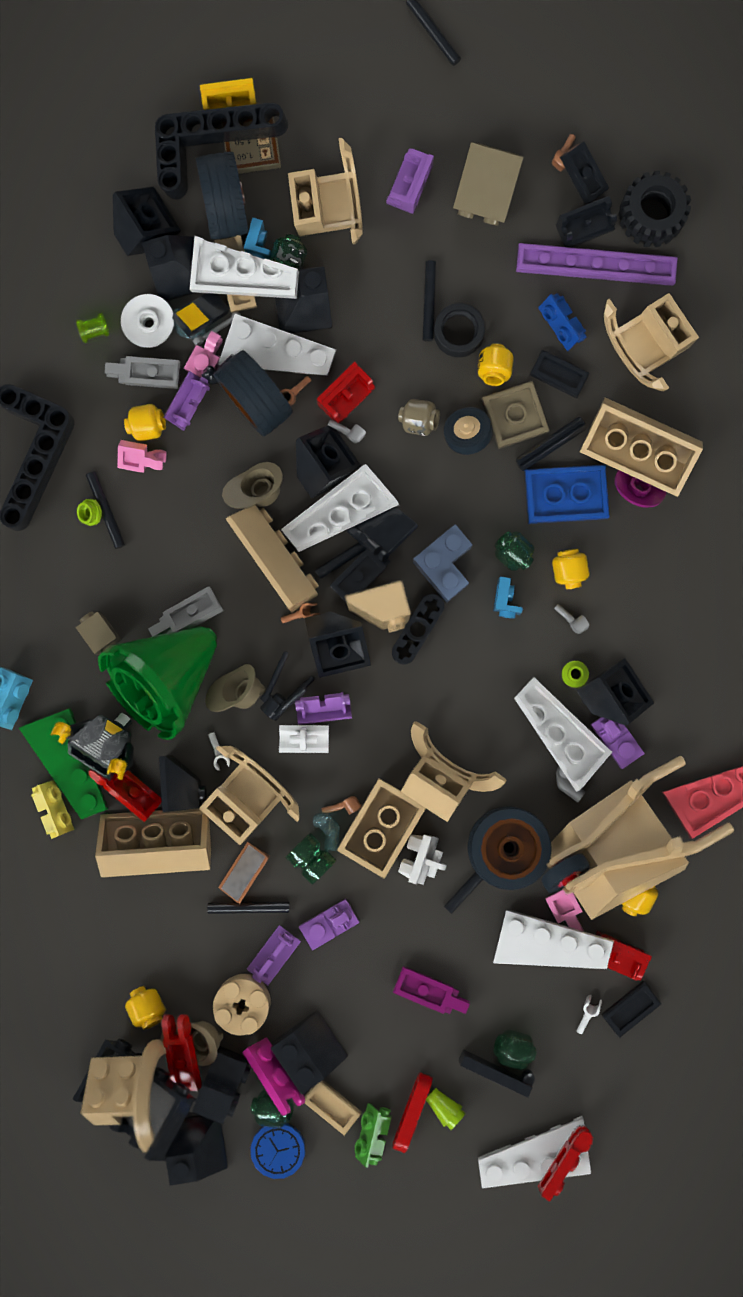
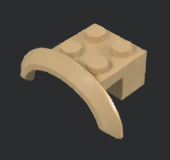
(327, 201)
(650, 338)
(439, 782)
(246, 797)
(121, 1089)

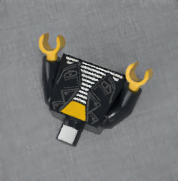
(99, 744)

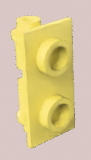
(49, 797)

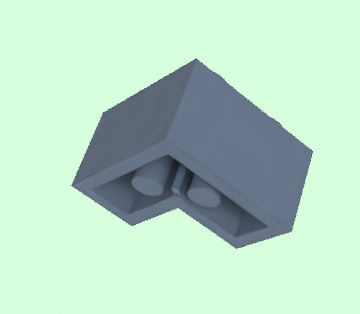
(438, 560)

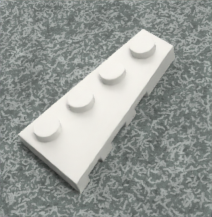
(239, 273)
(276, 348)
(343, 507)
(567, 739)
(546, 943)
(530, 1158)

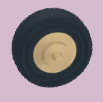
(468, 431)

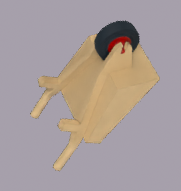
(620, 848)

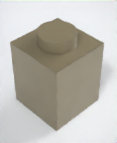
(97, 632)

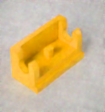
(228, 94)

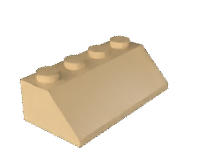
(641, 447)
(272, 556)
(381, 606)
(159, 845)

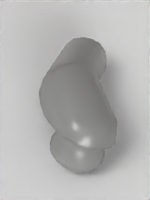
(565, 786)

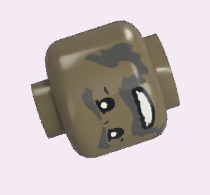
(419, 417)

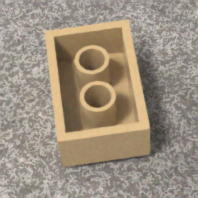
(381, 828)

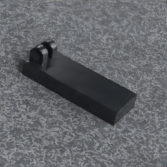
(519, 1084)

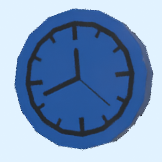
(278, 1151)

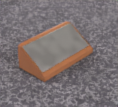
(244, 872)

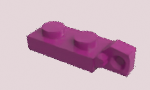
(429, 992)

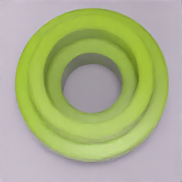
(89, 512)
(566, 674)

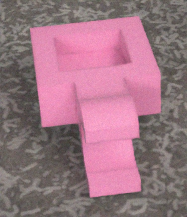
(204, 356)
(136, 458)
(565, 908)

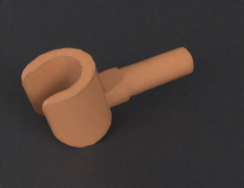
(556, 162)
(295, 390)
(302, 613)
(350, 804)

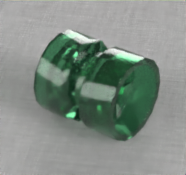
(311, 859)

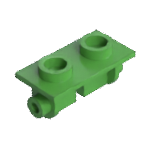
(369, 1147)

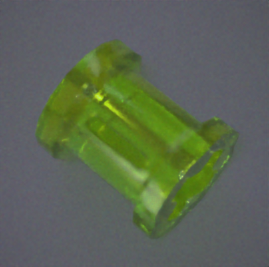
(86, 334)

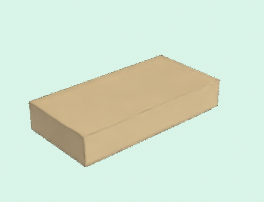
(332, 1106)

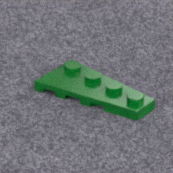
(66, 771)

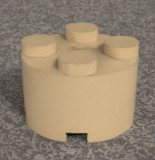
(227, 1010)

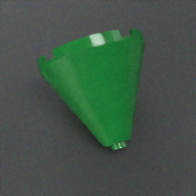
(159, 676)

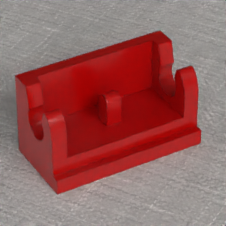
(345, 393)
(627, 958)

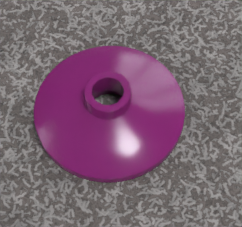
(638, 491)

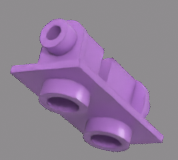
(187, 400)
(313, 710)
(273, 955)

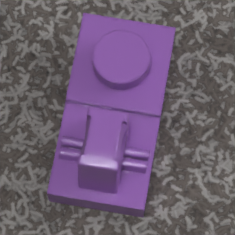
(618, 740)
(329, 924)

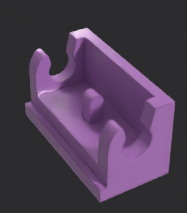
(410, 180)

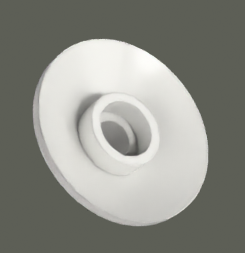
(146, 308)

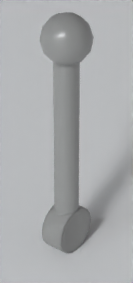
(199, 340)

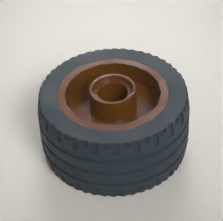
(222, 195)
(253, 393)
(529, 853)

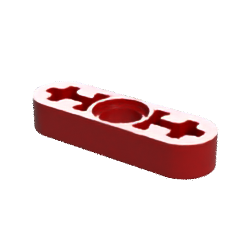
(412, 1112)

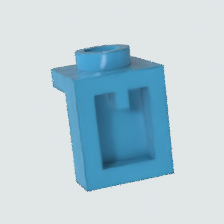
(256, 238)
(504, 594)

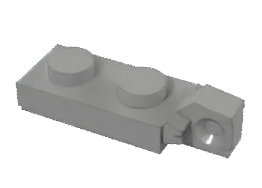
(145, 372)
(188, 613)

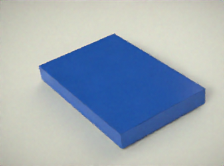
(566, 494)

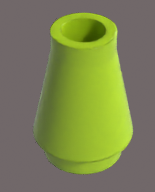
(445, 1108)

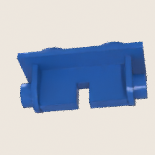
(555, 313)

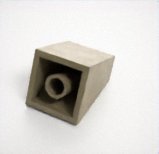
(488, 183)

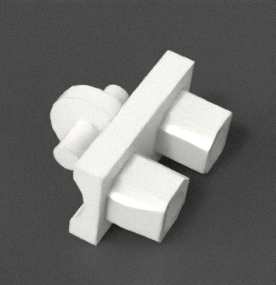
(304, 739)
(426, 861)

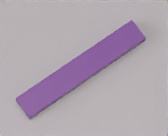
(596, 264)

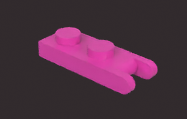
(273, 1076)

